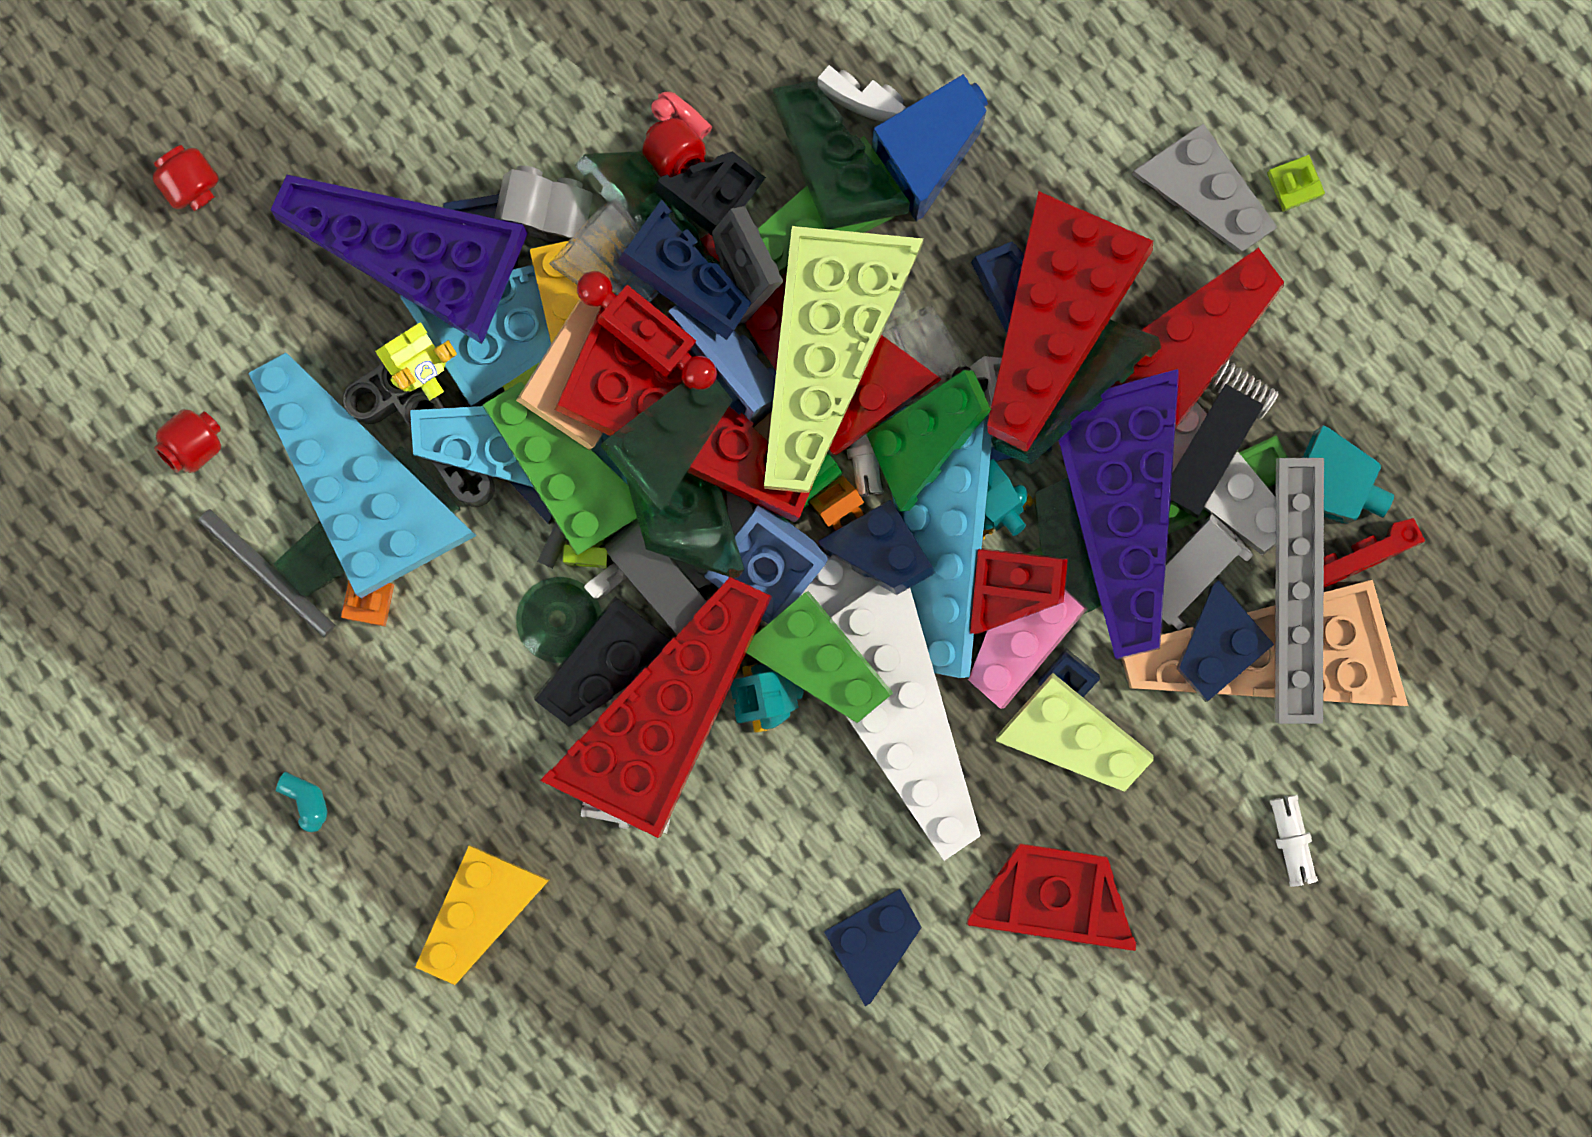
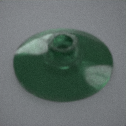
(536, 608)

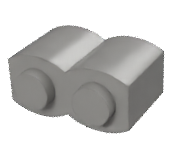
(544, 207)

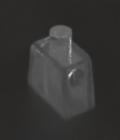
(600, 246)
(923, 337)

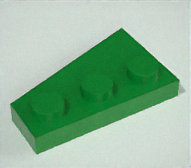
(926, 433)

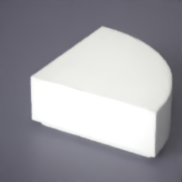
(599, 588)

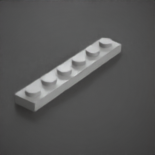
(1299, 590)

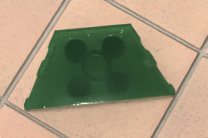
(691, 527)

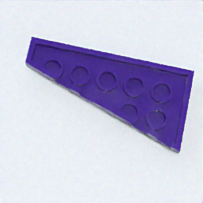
(427, 253)
(1122, 494)

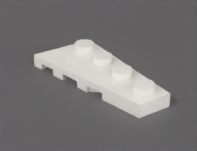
(1240, 497)

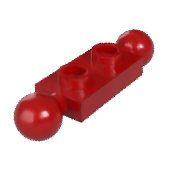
(646, 330)

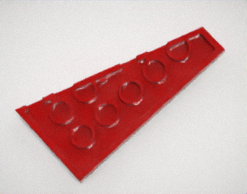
(1065, 296)
(1208, 327)
(887, 383)
(616, 385)
(654, 730)

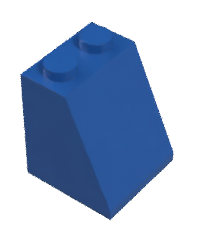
(930, 140)

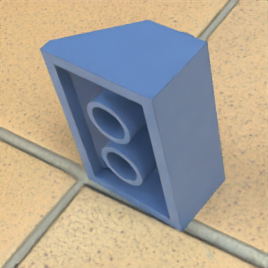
(736, 365)

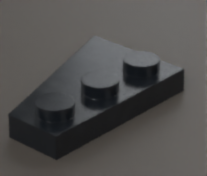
(601, 663)

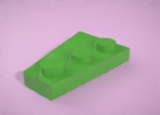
(820, 659)

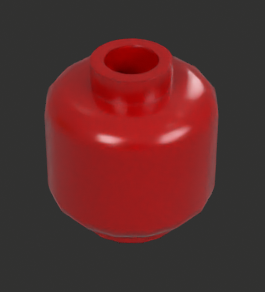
(672, 147)
(185, 178)
(188, 441)

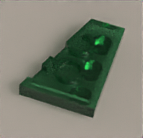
(666, 439)

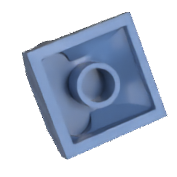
(774, 559)

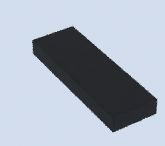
(1213, 449)

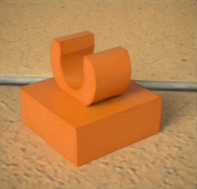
(836, 502)
(369, 609)

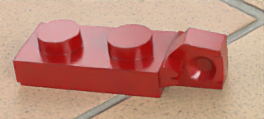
(1370, 552)

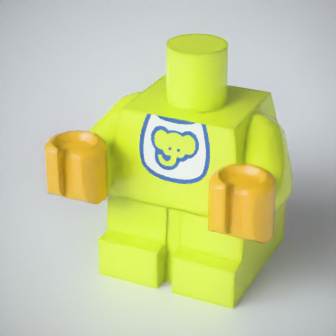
(416, 361)

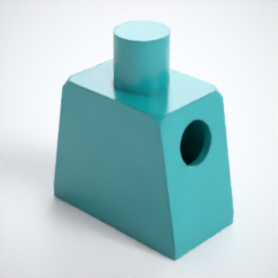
(1347, 478)

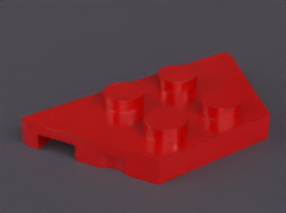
(1055, 897)

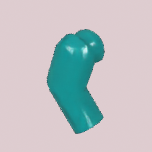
(309, 801)

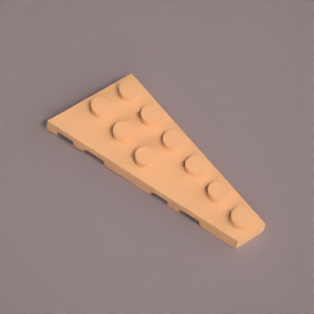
(1355, 655)

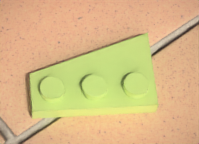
(1075, 736)

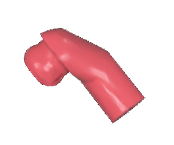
(671, 105)

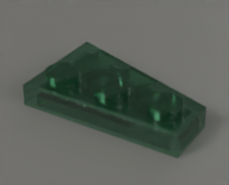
(1063, 537)

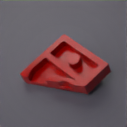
(1014, 587)

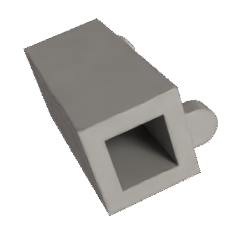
(1197, 565)

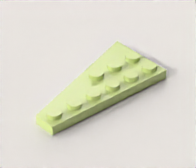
(832, 319)

